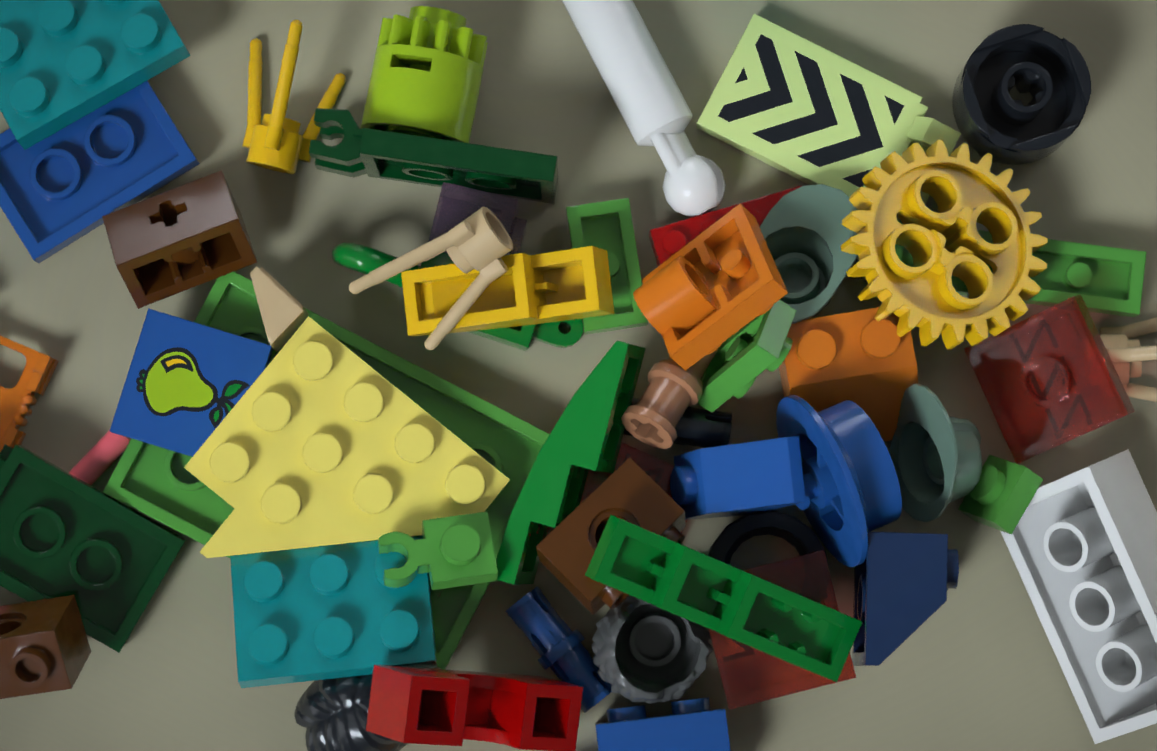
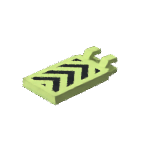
(814, 110)

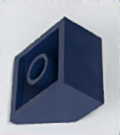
(899, 590)

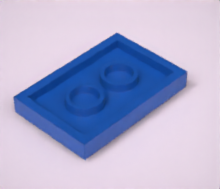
(89, 170)

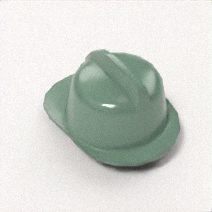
(806, 243)
(933, 454)

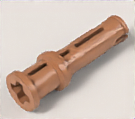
(665, 401)

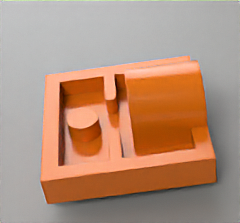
(711, 287)

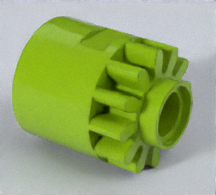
(426, 75)

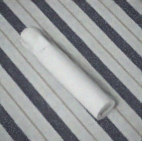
(648, 99)

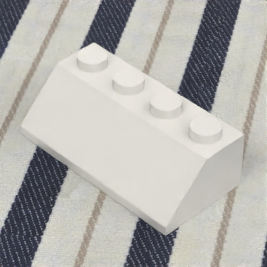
(1093, 580)

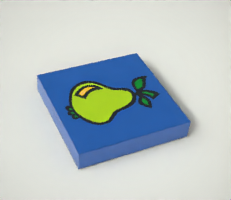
(184, 382)

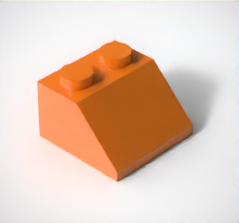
(853, 361)

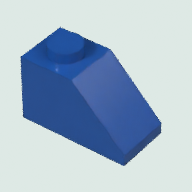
(738, 478)

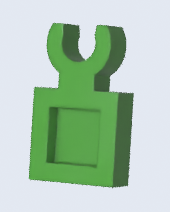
(452, 551)

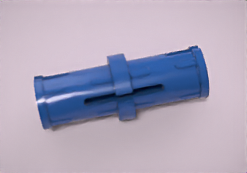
(559, 646)

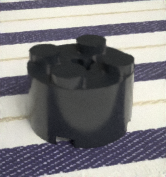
(1035, 64)

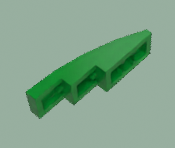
(581, 440)
(723, 598)

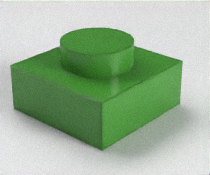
(1001, 494)

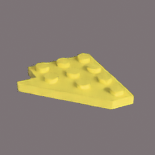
(333, 456)

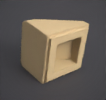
(278, 308)

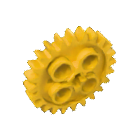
(944, 244)

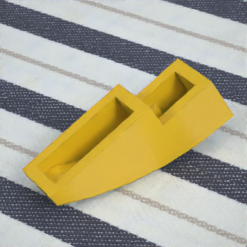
(531, 292)

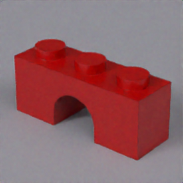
(470, 705)

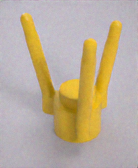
(276, 141)

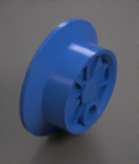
(845, 474)

